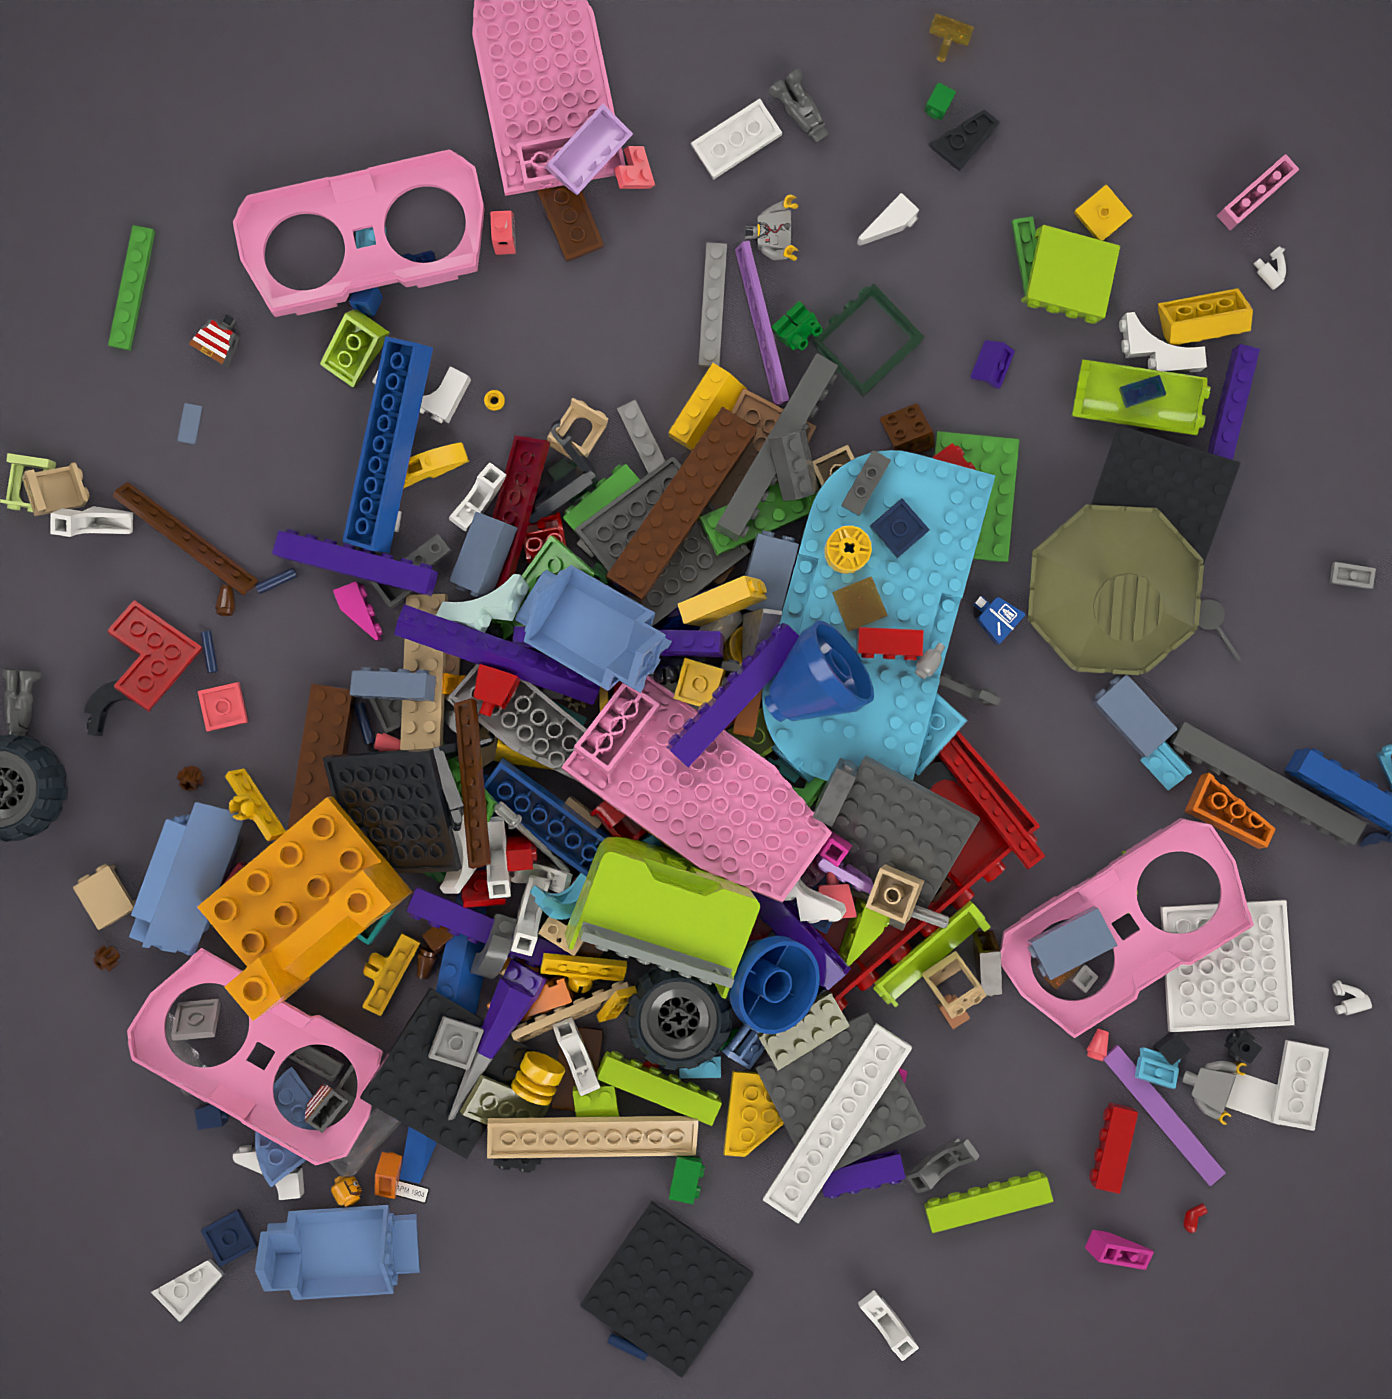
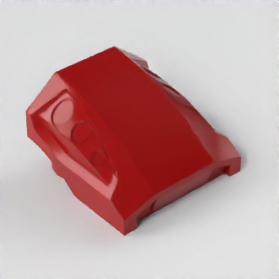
(540, 531)

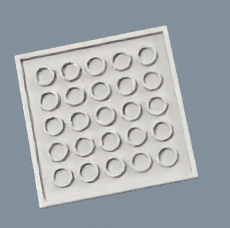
(1238, 983)

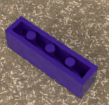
(865, 1173)

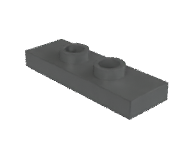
(866, 482)
(318, 1062)

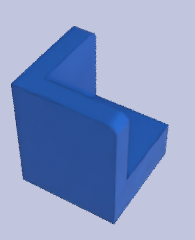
(366, 301)

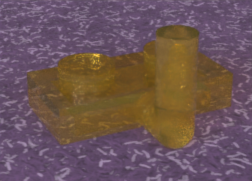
(951, 31)

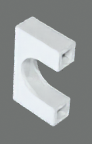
(446, 398)

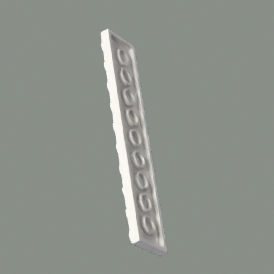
(837, 1123)

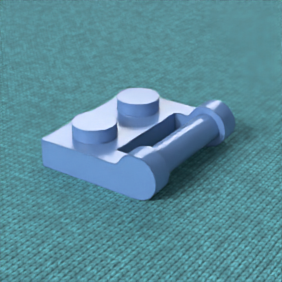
(748, 1051)

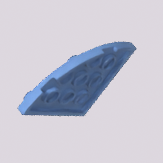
(291, 1098)

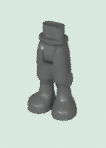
(804, 110)
(19, 706)

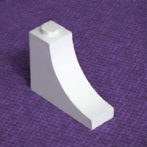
(455, 880)

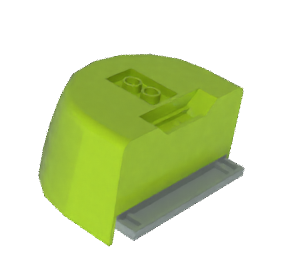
(663, 912)

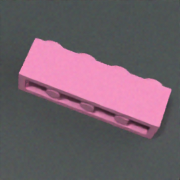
(1257, 192)

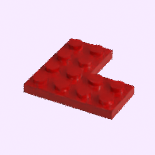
(162, 654)

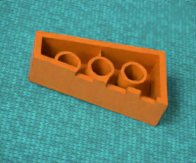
(1223, 810)
(554, 994)

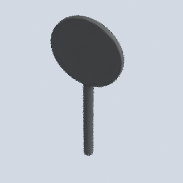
(1211, 618)

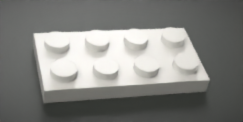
(736, 139)
(1299, 1085)

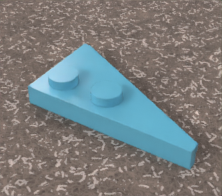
(942, 727)

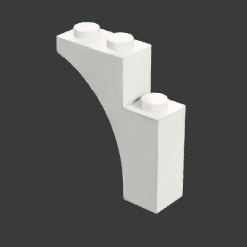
(1163, 356)

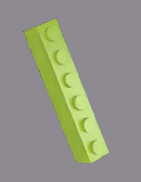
(659, 1088)
(988, 1202)

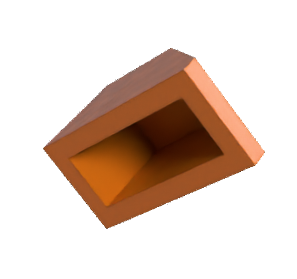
(388, 1175)

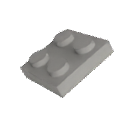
(195, 1019)
(455, 1043)

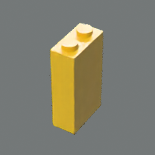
(722, 601)

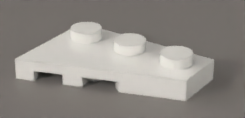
(188, 1289)

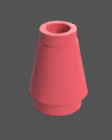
(386, 742)
(1098, 1046)

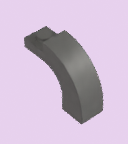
(493, 956)
(940, 1162)

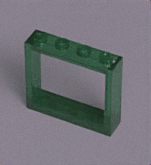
(849, 309)

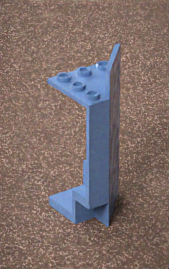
(592, 629)
(184, 871)
(338, 1252)

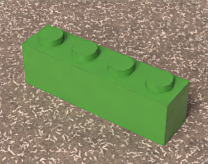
(606, 492)

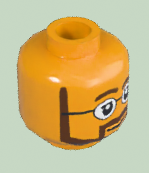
(346, 1190)

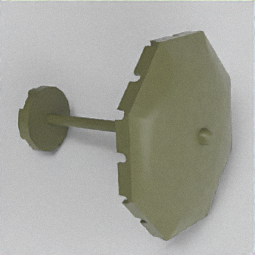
(1115, 589)

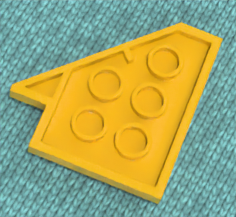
(750, 1114)

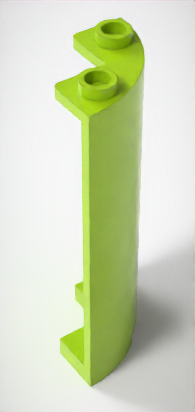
(1101, 400)
(929, 952)

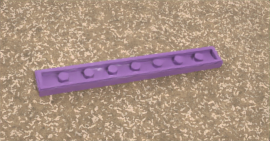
(762, 324)
(1164, 1116)

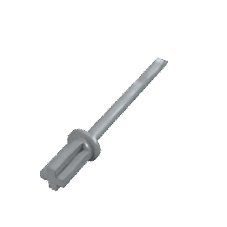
(514, 822)

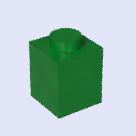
(939, 101)

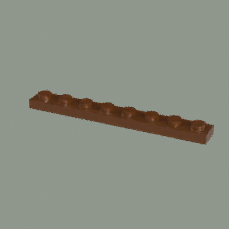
(185, 538)
(472, 783)

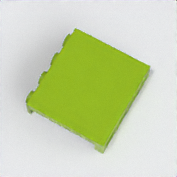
(1071, 274)

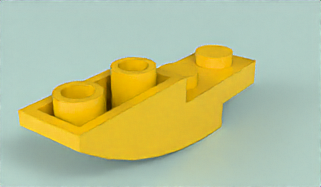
(435, 463)

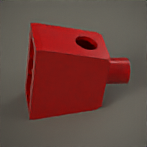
(494, 688)

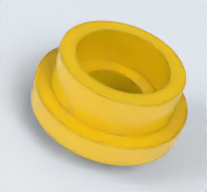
(491, 394)

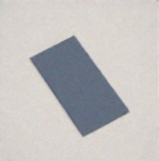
(189, 423)

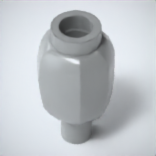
(929, 662)

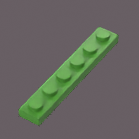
(131, 288)

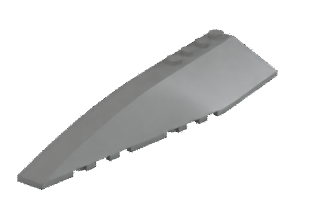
(528, 723)

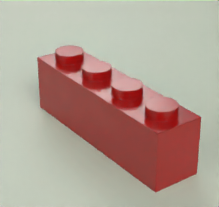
(1113, 1147)

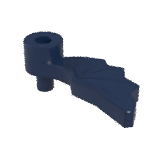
(1375, 839)

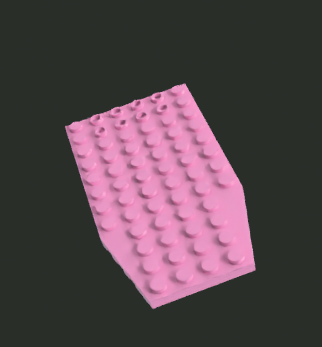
(539, 83)
(720, 813)

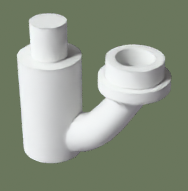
(1268, 273)
(1359, 1003)

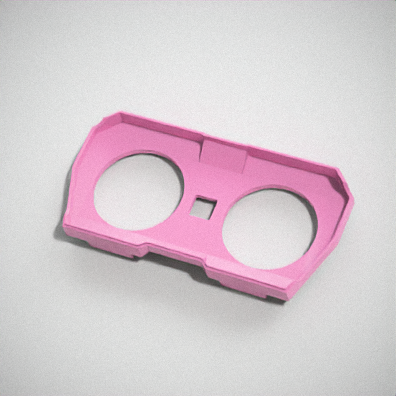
(353, 204)
(1145, 953)
(238, 1084)

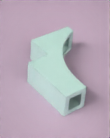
(499, 604)

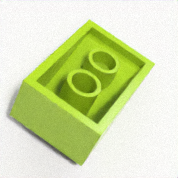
(353, 347)
(861, 931)
(597, 1103)

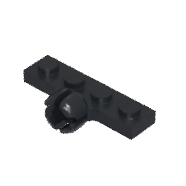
(669, 666)

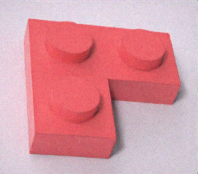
(637, 172)

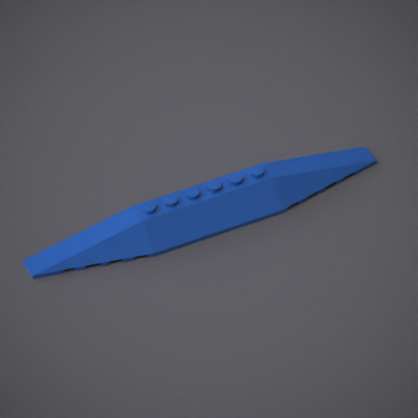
(464, 989)

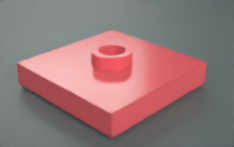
(223, 706)

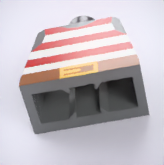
(217, 340)
(325, 1105)

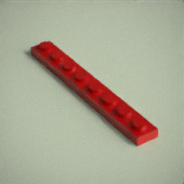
(991, 804)

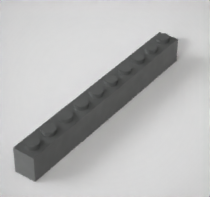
(762, 471)
(1266, 783)

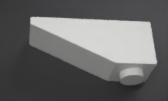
(892, 220)

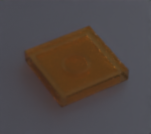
(859, 604)

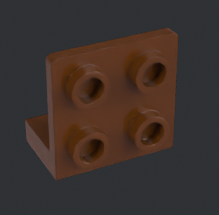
(908, 430)

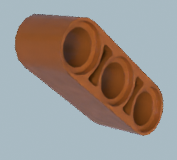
(746, 720)

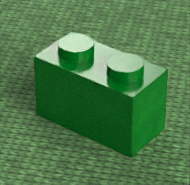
(685, 1179)

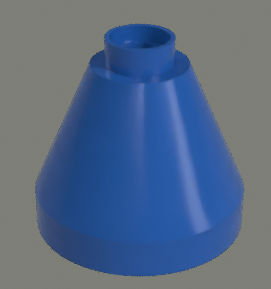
(819, 678)
(774, 984)

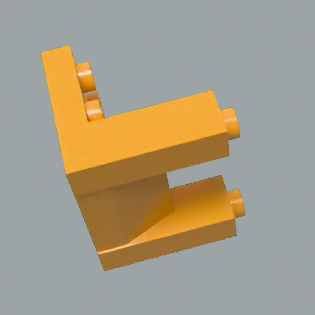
(301, 904)

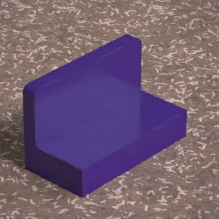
(993, 363)

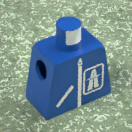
(997, 617)

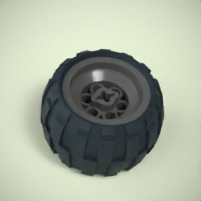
(42, 782)
(664, 1045)

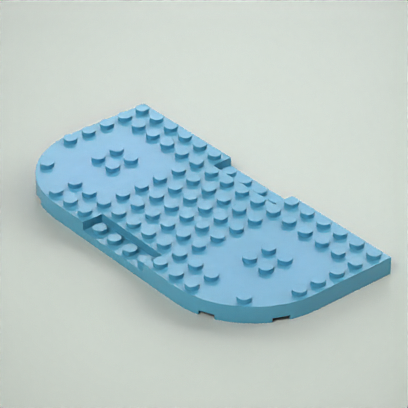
(918, 594)

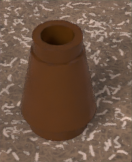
(225, 602)
(426, 962)

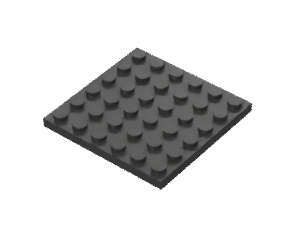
(691, 567)
(901, 826)
(807, 1082)

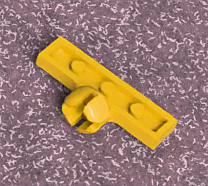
(252, 805)
(582, 970)
(387, 972)

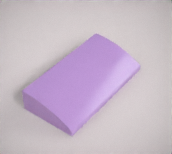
(589, 149)

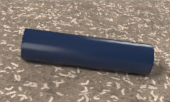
(276, 580)
(209, 652)
(364, 723)
(627, 1347)

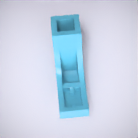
(559, 904)

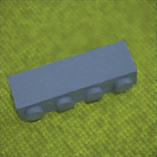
(393, 685)

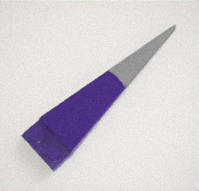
(510, 1003)

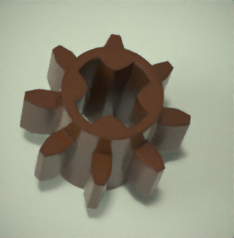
(190, 778)
(106, 958)

